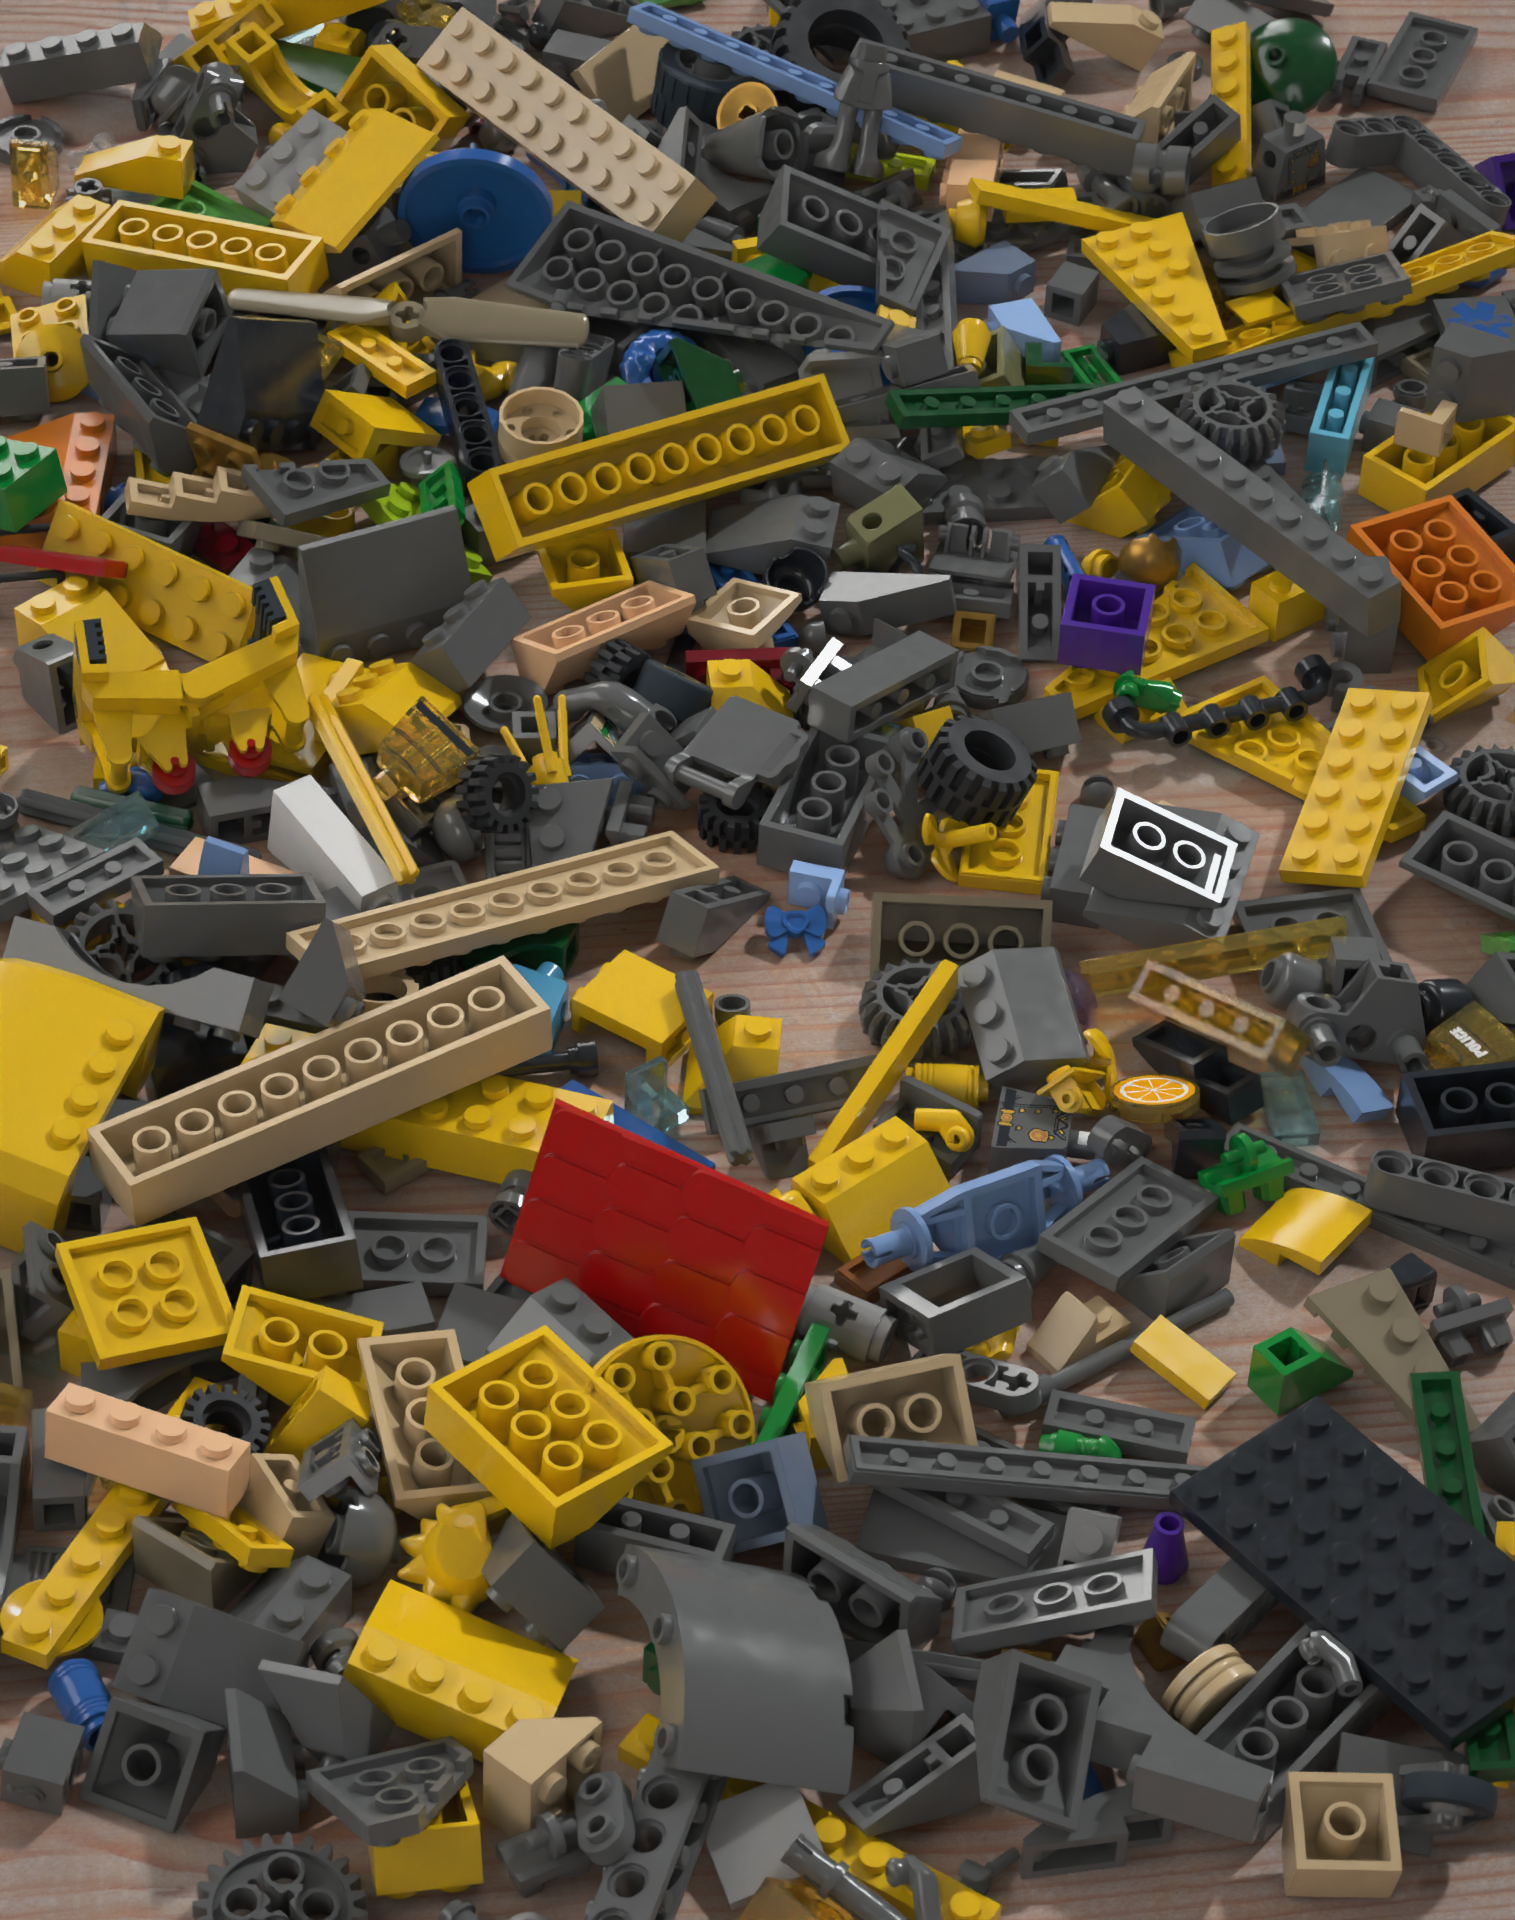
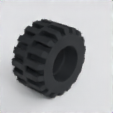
(977, 771)

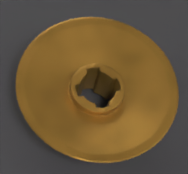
(742, 101)

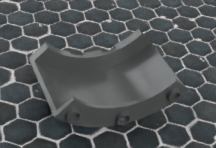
(744, 1670)

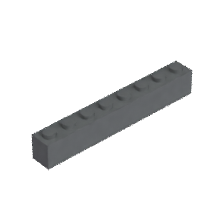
(1012, 112)

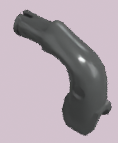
(614, 702)

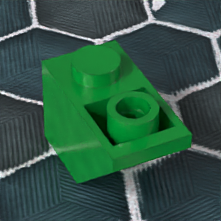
(1294, 1369)

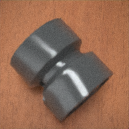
(1174, 173)

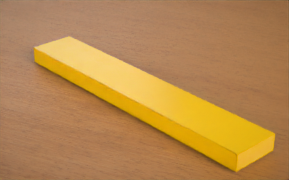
(1050, 206)
(890, 1062)

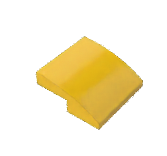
(1306, 1228)

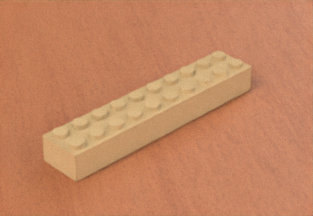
(564, 129)
(319, 1090)

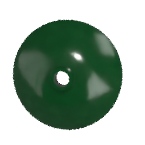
(1303, 72)

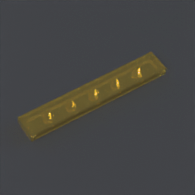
(1215, 955)

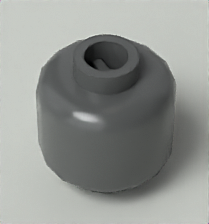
(1289, 976)

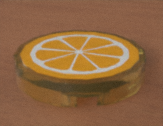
(1154, 1097)

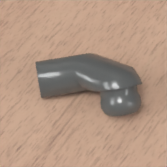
(918, 1880)

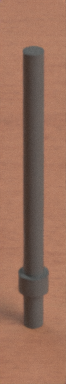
(1120, 1350)

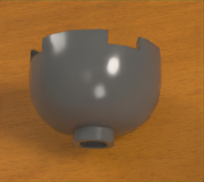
(362, 1537)

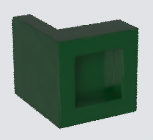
(1044, 372)

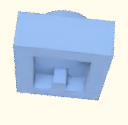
(818, 885)

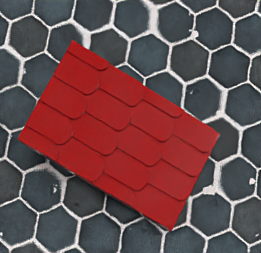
(665, 1243)

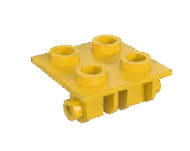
(67, 311)

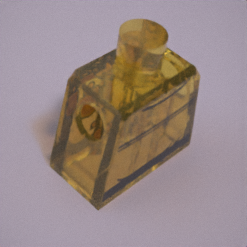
(422, 754)

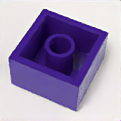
(1106, 624)

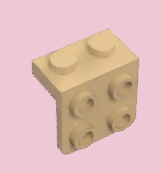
(1343, 241)

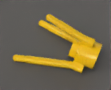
(546, 765)

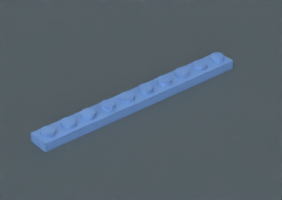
(784, 75)

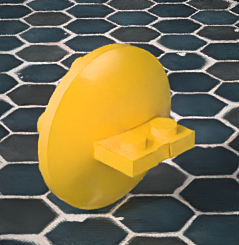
(690, 1399)

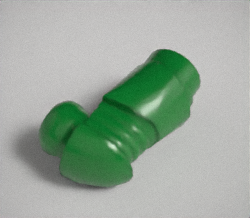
(1148, 694)
(1077, 1444)

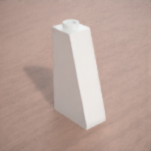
(318, 839)

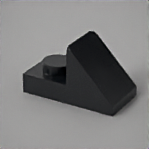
(1195, 1144)

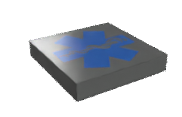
(1483, 313)

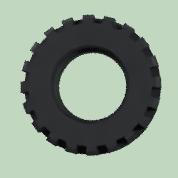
(833, 24)

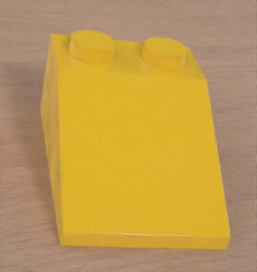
(80, 600)
(288, 1342)
(440, 1857)

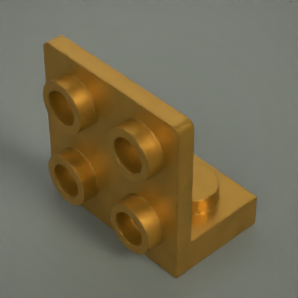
(215, 450)

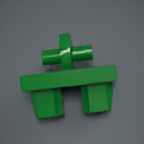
(1246, 1167)

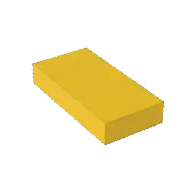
(1182, 1362)

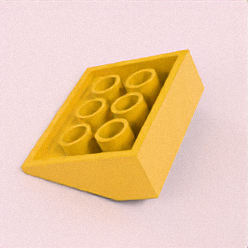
(354, 178)
(537, 1438)
(452, 1670)

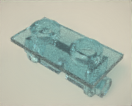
(1322, 494)

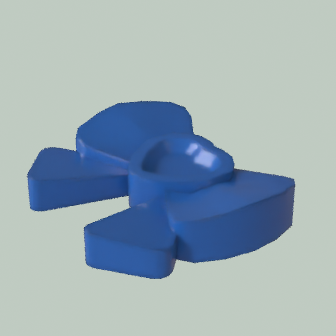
(809, 924)

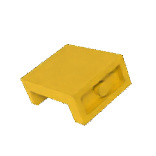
(363, 421)
(637, 1004)

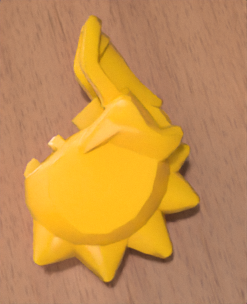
(454, 1551)

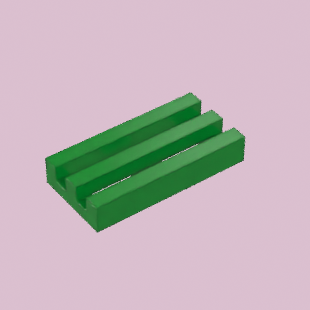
(1086, 372)

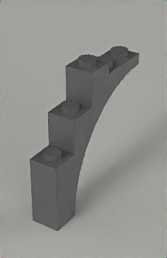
(63, 1491)
(1165, 1762)

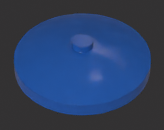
(486, 196)

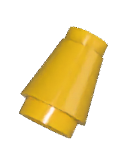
(971, 342)

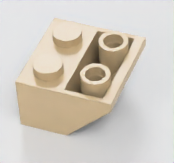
(538, 1770)

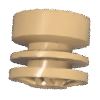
(537, 423)

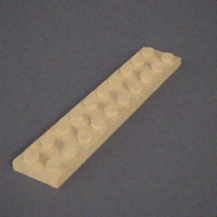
(518, 903)

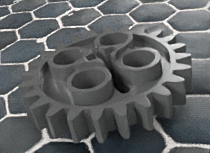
(316, 1888)

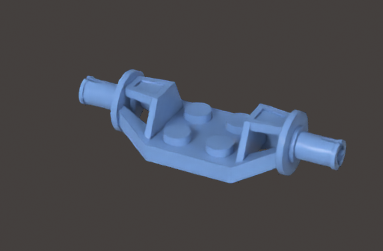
(989, 1213)

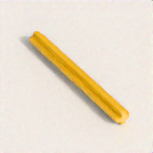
(362, 790)

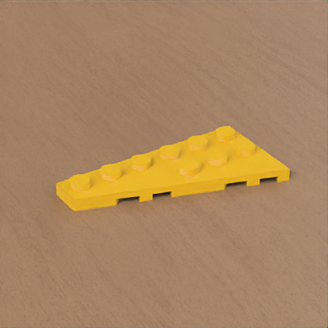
(1164, 279)
(1189, 630)
(1285, 752)

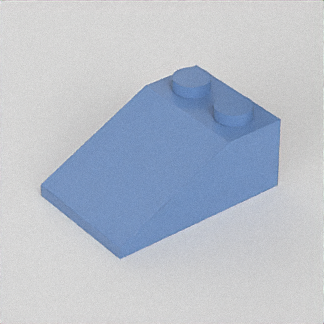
(1209, 548)

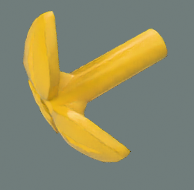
(949, 836)
(1102, 1059)

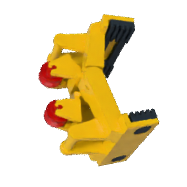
(177, 714)

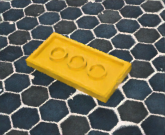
(1021, 849)

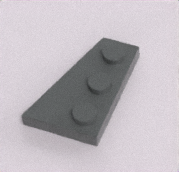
(905, 256)
(567, 818)

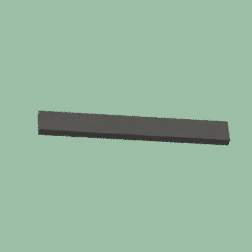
(1474, 1253)
(1013, 1472)

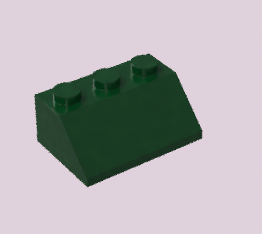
(704, 375)

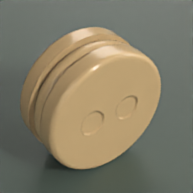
(1206, 1687)

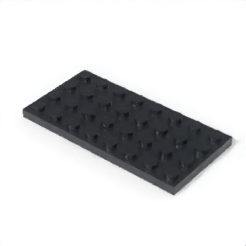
(1369, 1561)

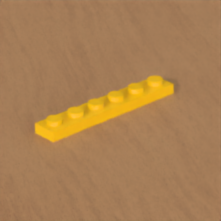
(1233, 86)

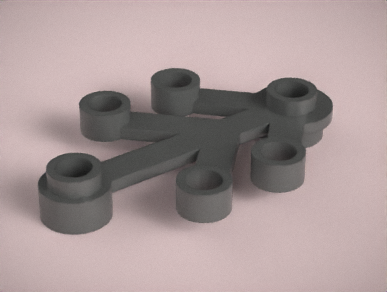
(905, 855)

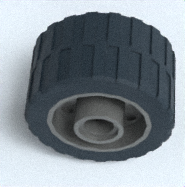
(691, 82)

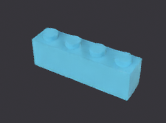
(1339, 416)

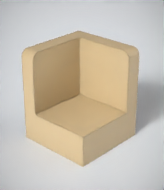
(1426, 432)

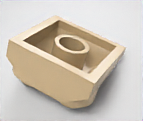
(742, 616)

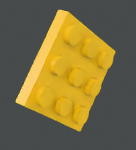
(146, 1292)

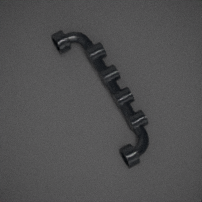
(1311, 672)

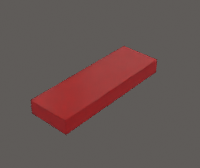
(63, 561)

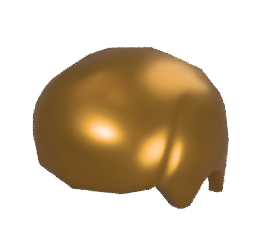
(1151, 560)

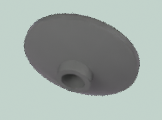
(494, 698)

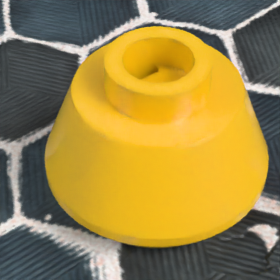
(969, 222)

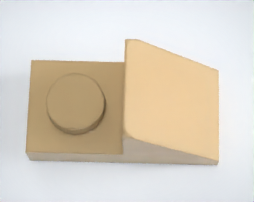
(1076, 1331)

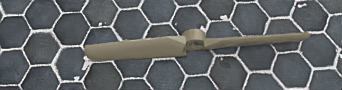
(438, 318)

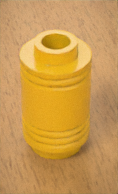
(955, 1080)

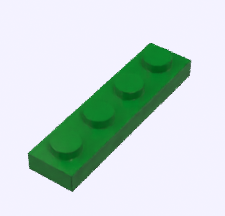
(805, 1365)

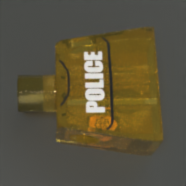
(1469, 1039)

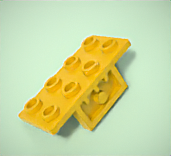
(318, 677)

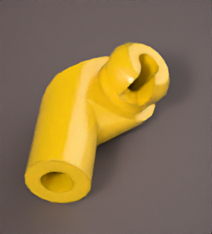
(949, 1123)
(998, 1347)

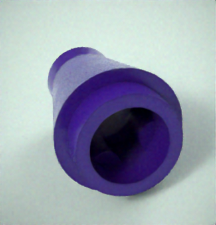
(1169, 1547)

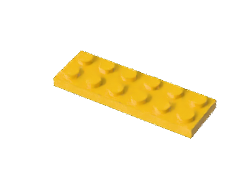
(163, 588)
(1356, 788)

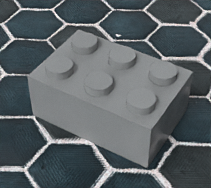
(285, 162)

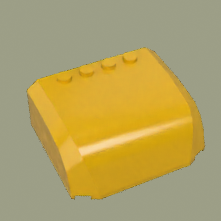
(62, 1065)

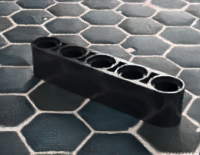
(464, 410)

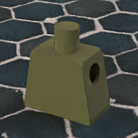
(877, 531)

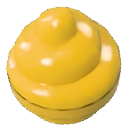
(1100, 563)

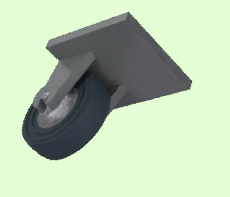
(1428, 1792)

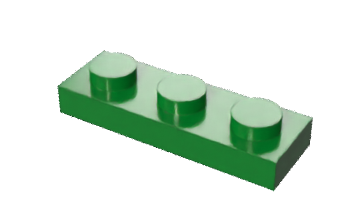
(442, 490)

